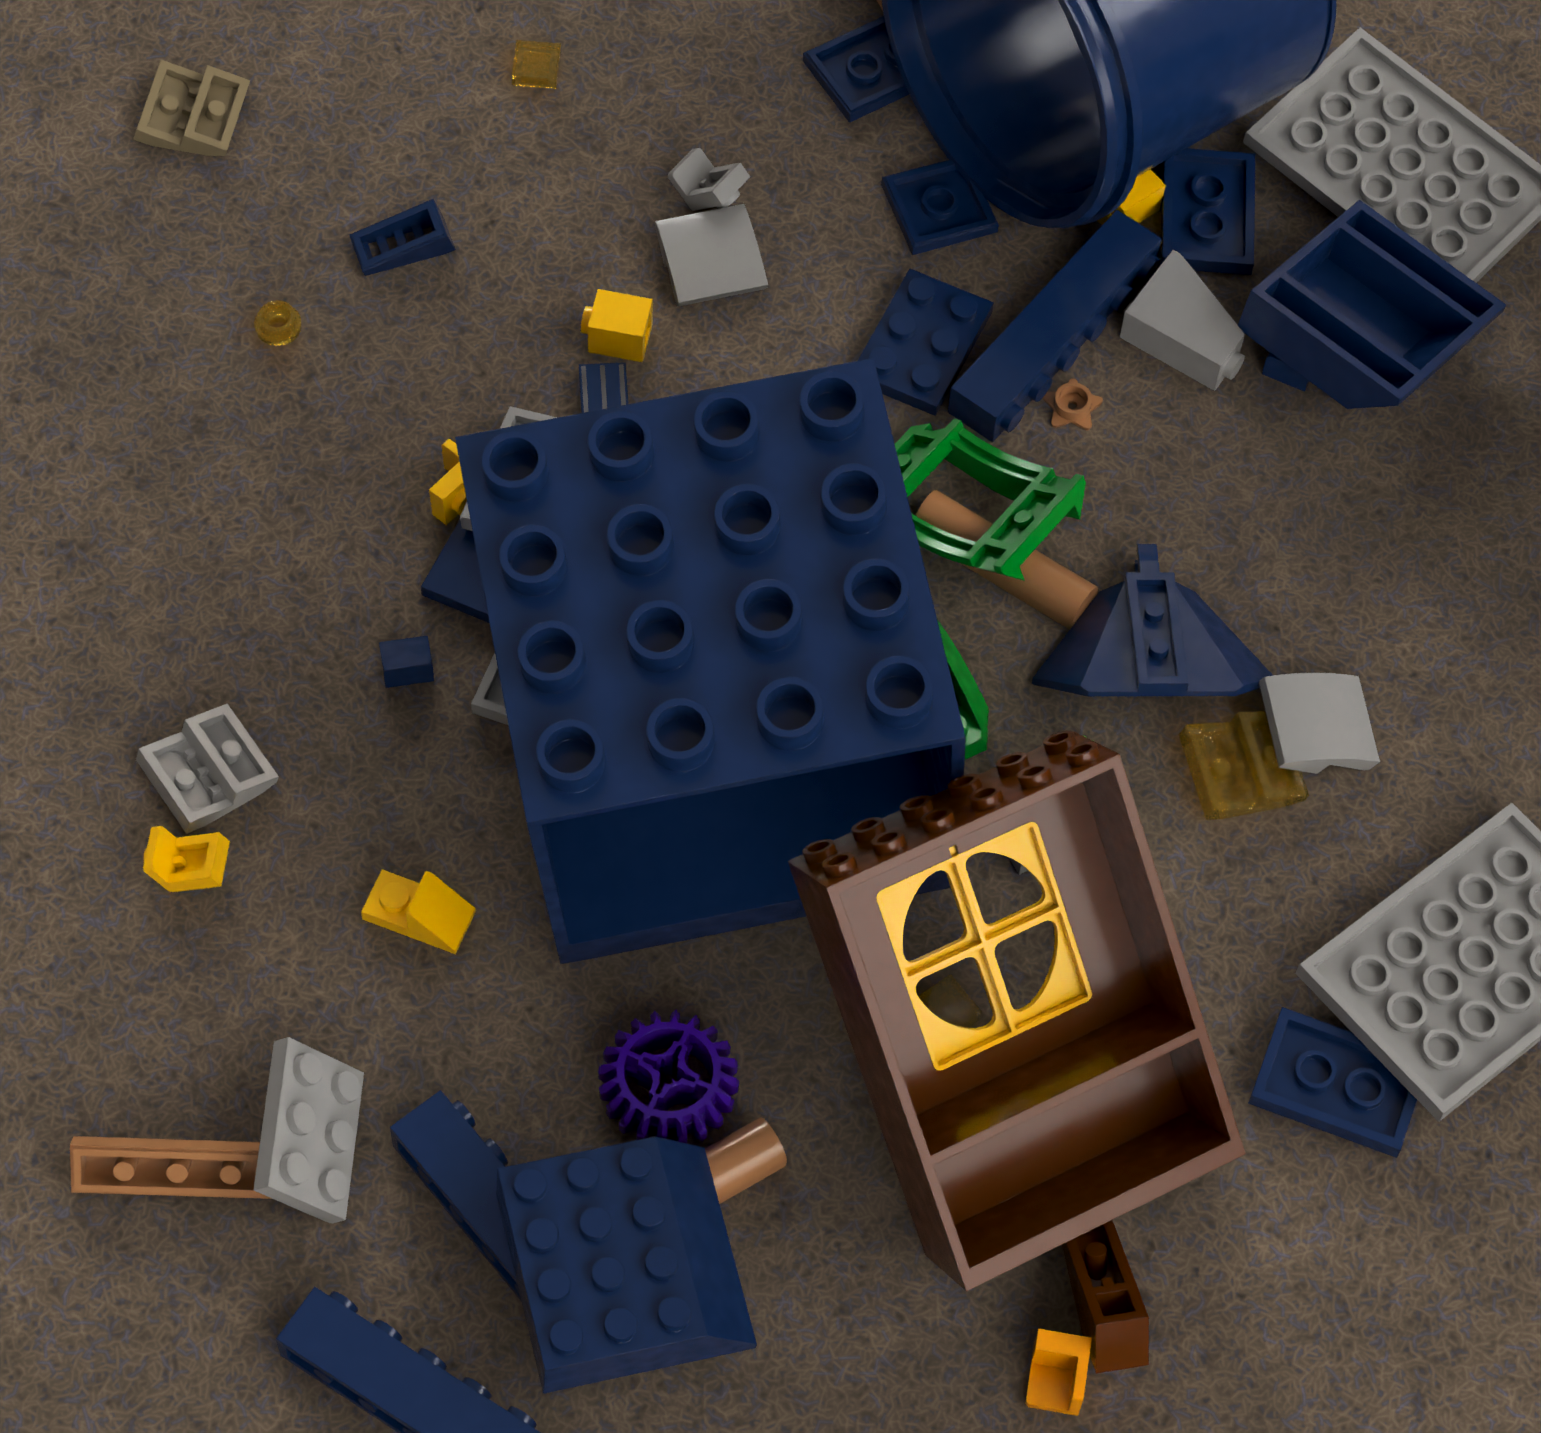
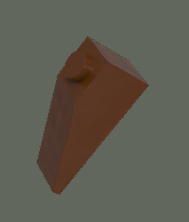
(1107, 1300)

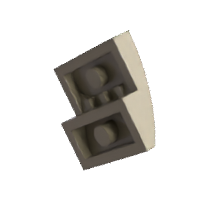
(191, 109)

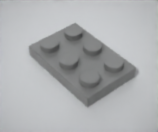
(309, 1131)

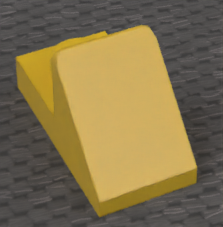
(419, 910)

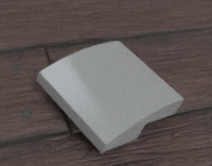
(711, 254)
(1318, 721)
(206, 768)

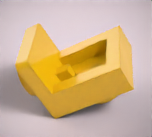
(448, 494)
(185, 861)

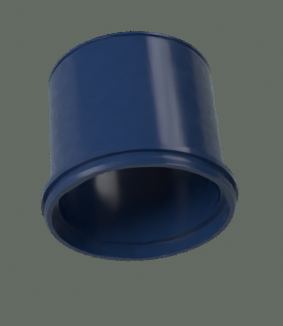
(1079, 97)

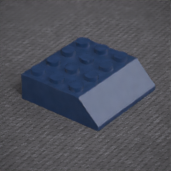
(1366, 311)
(622, 1261)

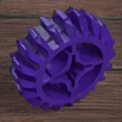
(633, 1059)

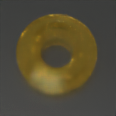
(277, 312)

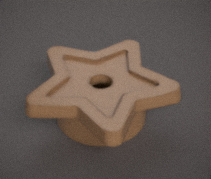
(1072, 393)

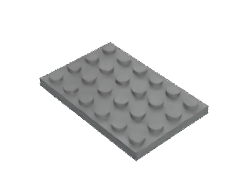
(1405, 149)
(1446, 966)

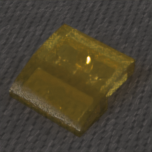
(1238, 767)

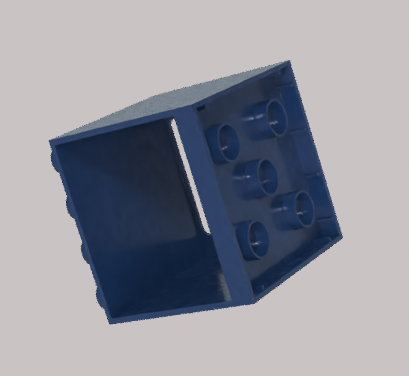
(707, 647)

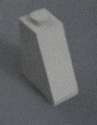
(1184, 325)

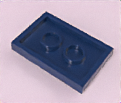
(1210, 210)
(925, 340)
(1332, 1084)

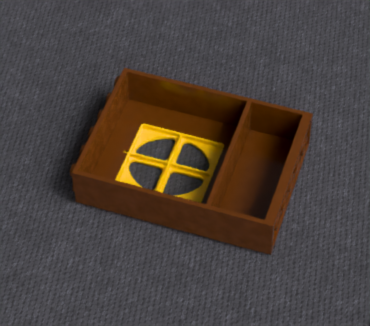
(1051, 1107)

